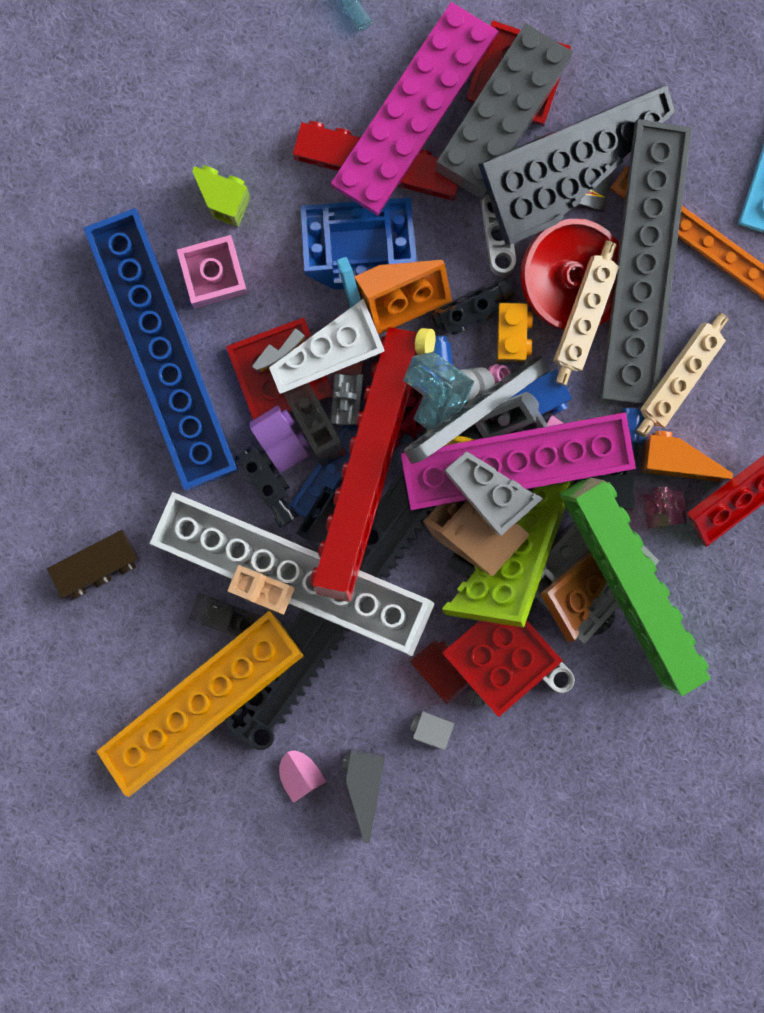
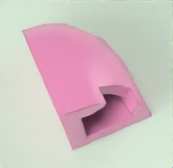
(299, 775)

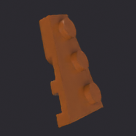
(573, 594)

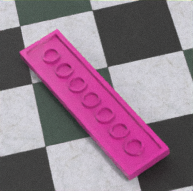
(414, 108)
(528, 457)

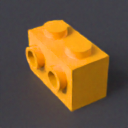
(512, 333)

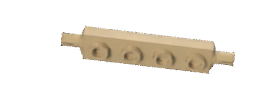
(586, 313)
(682, 375)

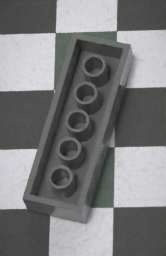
(504, 107)

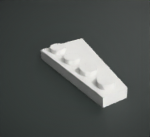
(334, 347)

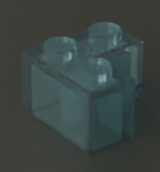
(442, 387)

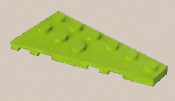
(511, 591)

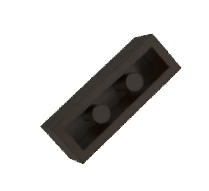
(94, 565)

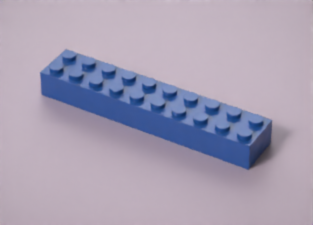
(161, 349)

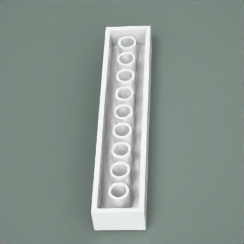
(224, 542)

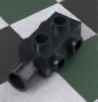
(467, 310)
(265, 478)

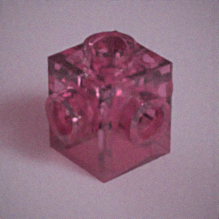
(664, 507)

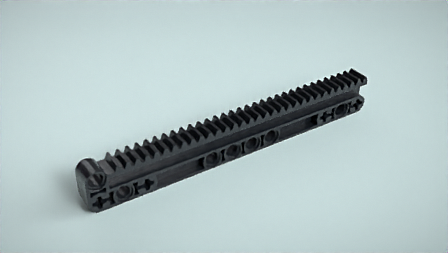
(315, 635)

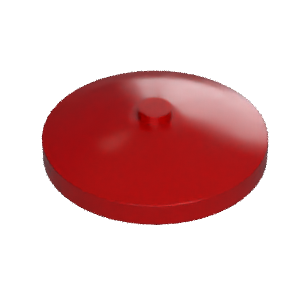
(556, 267)

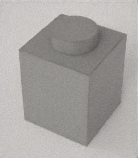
(432, 729)

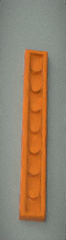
(711, 245)

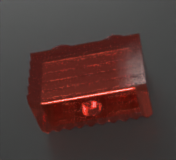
(439, 671)

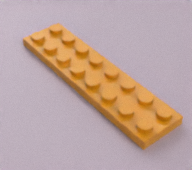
(199, 703)

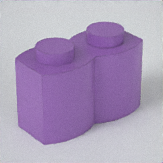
(279, 438)

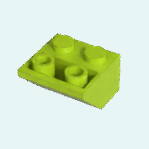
(223, 196)

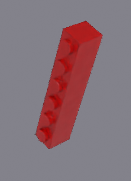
(331, 149)

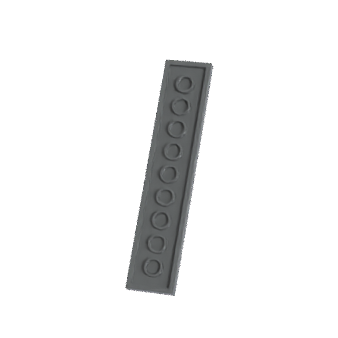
(645, 261)

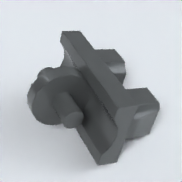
(347, 399)

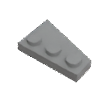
(492, 494)

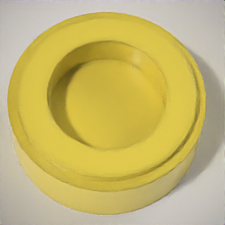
(425, 341)

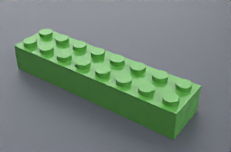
(635, 585)

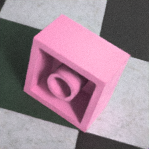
(212, 271)

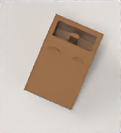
(470, 536)

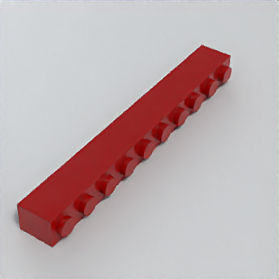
(366, 470)

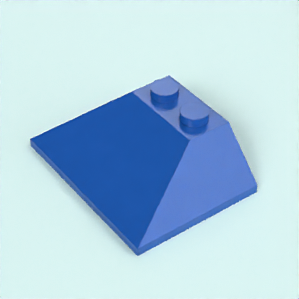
(358, 234)

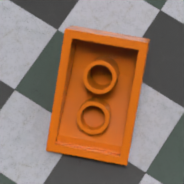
(403, 291)
(677, 458)

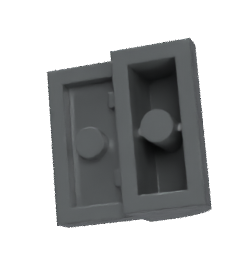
(512, 416)

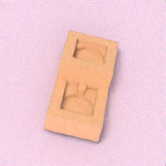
(261, 589)

